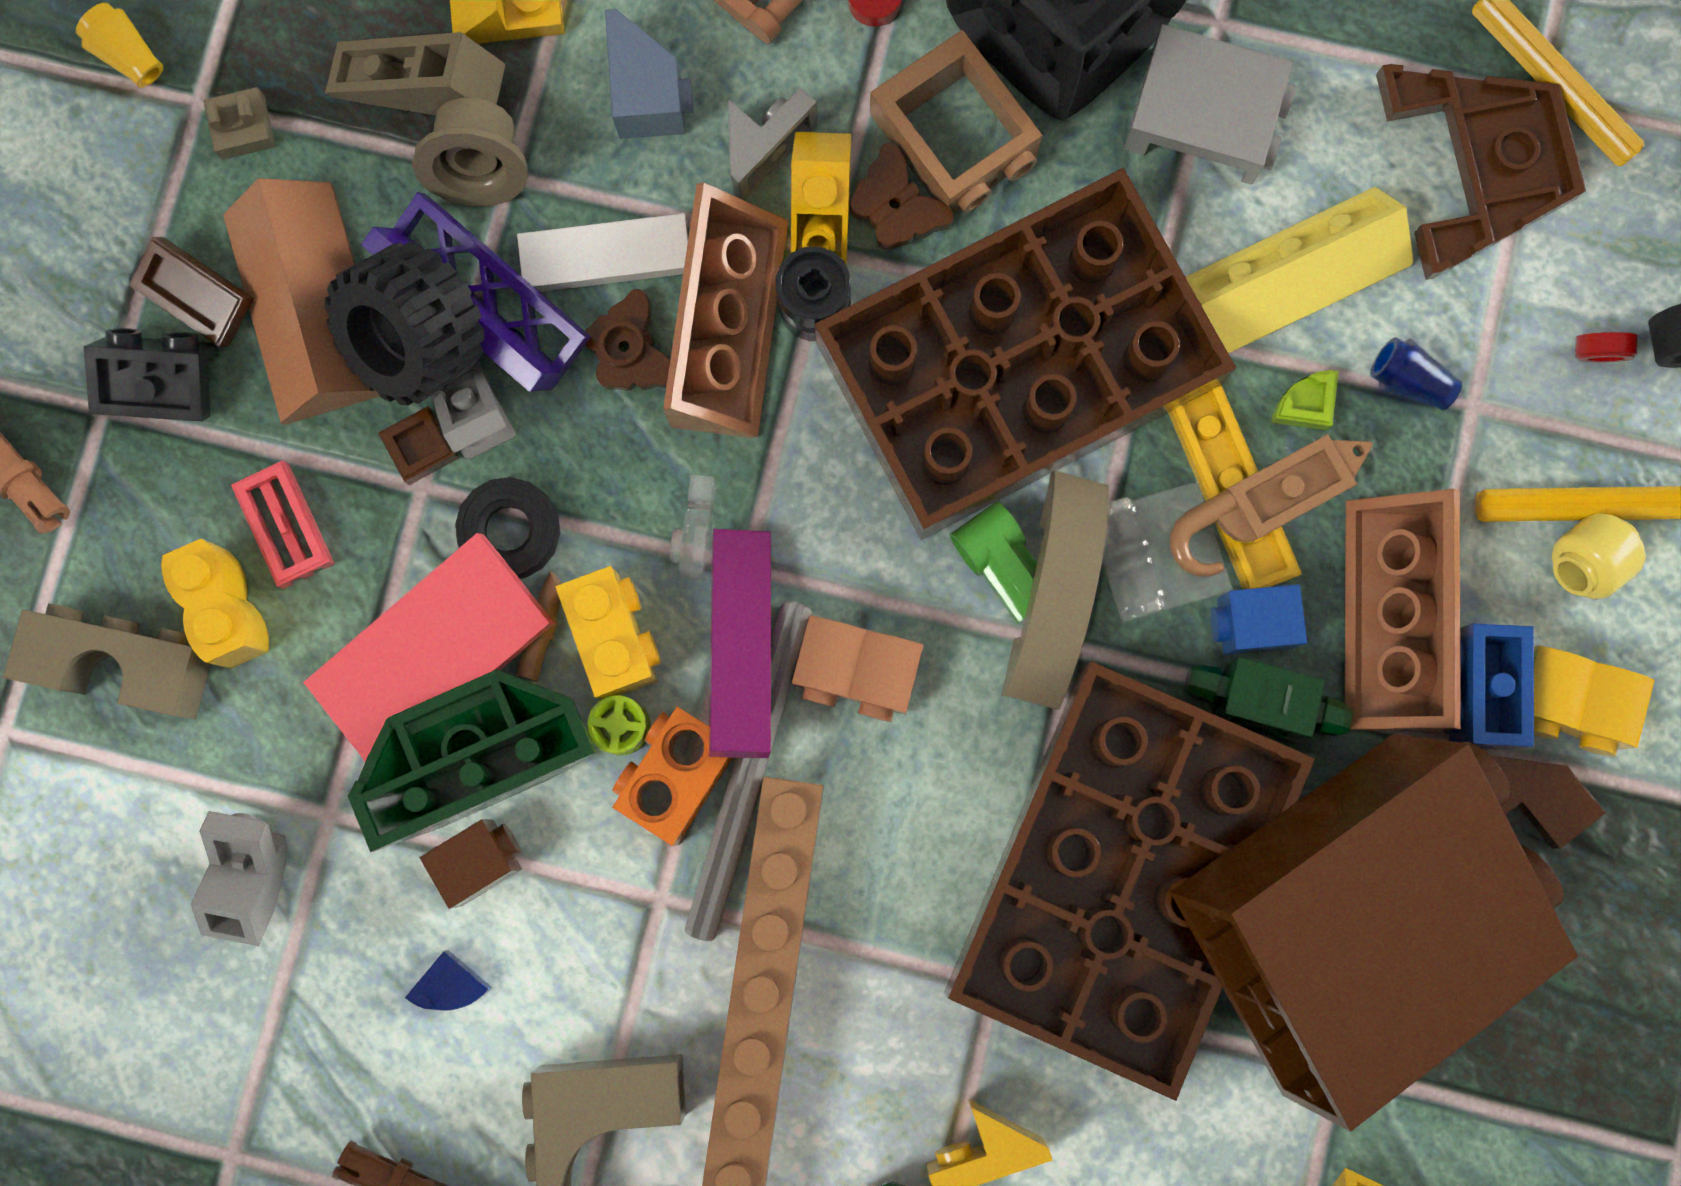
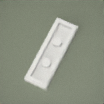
(604, 252)

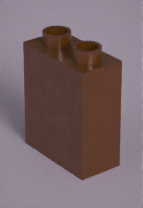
(1378, 924)

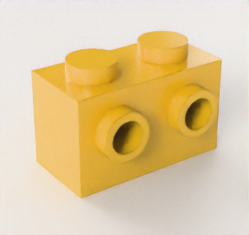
(607, 633)

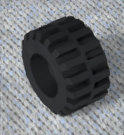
(404, 323)

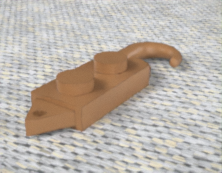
(1271, 498)

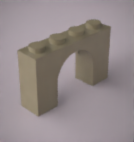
(594, 1097)

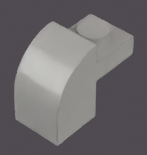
(241, 878)

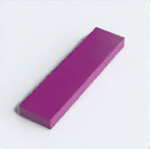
(740, 644)

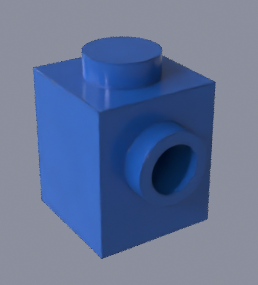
(1259, 620)

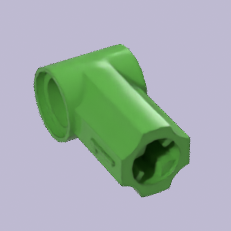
(996, 550)

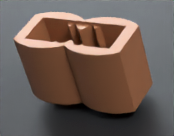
(857, 667)

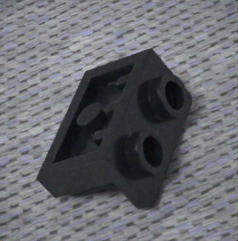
(149, 375)

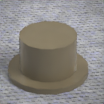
(471, 155)

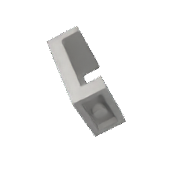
(1212, 101)

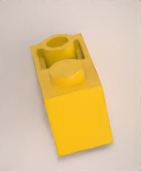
(820, 191)

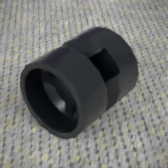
(811, 288)

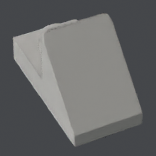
(758, 149)
(472, 414)

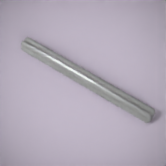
(745, 784)

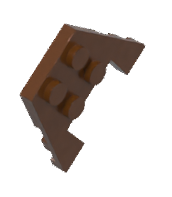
(1509, 152)

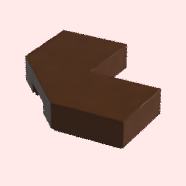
(1549, 798)

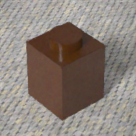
(472, 862)

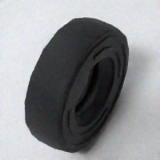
(520, 495)

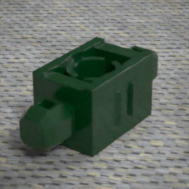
(1269, 700)

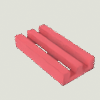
(303, 567)

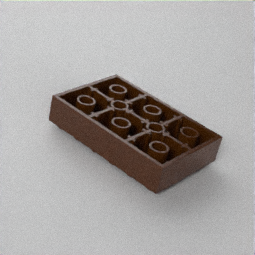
(1022, 353)
(1080, 910)

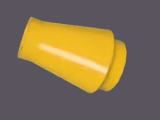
(115, 40)

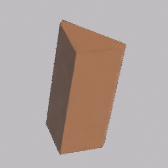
(287, 252)
(724, 316)
(1403, 612)

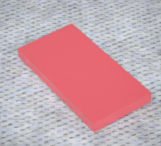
(439, 635)

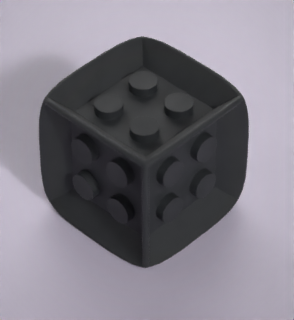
(1062, 49)

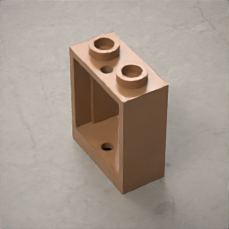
(926, 79)

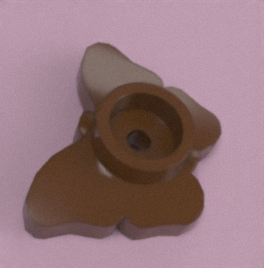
(889, 184)
(641, 363)

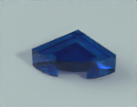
(448, 985)

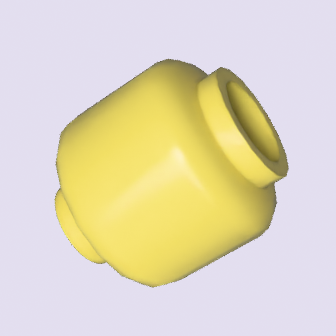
(1598, 556)

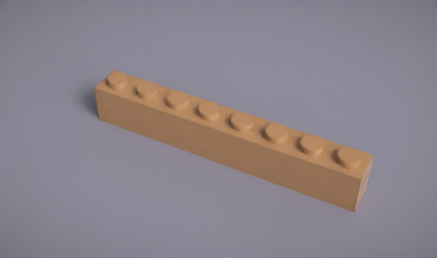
(763, 984)

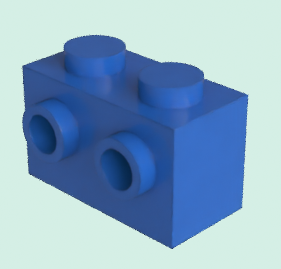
(1496, 686)

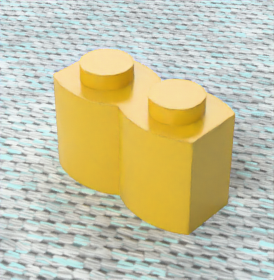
(214, 596)
(1588, 701)

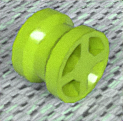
(608, 724)

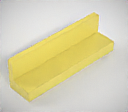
(1304, 267)

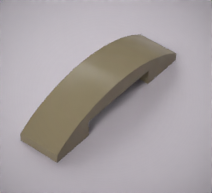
(1060, 592)

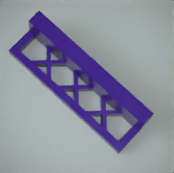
(503, 343)

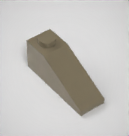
(414, 72)

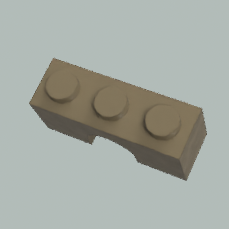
(62, 652)

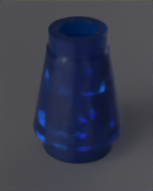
(1414, 374)

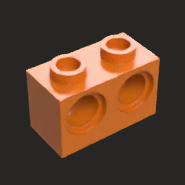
(688, 783)

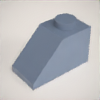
(644, 82)

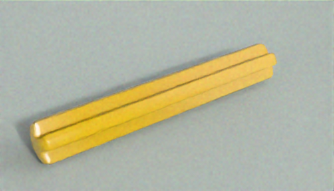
(1549, 66)
(1578, 503)

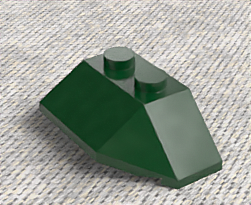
(464, 756)

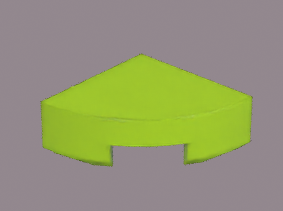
(1309, 402)

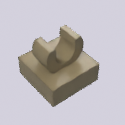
(239, 123)

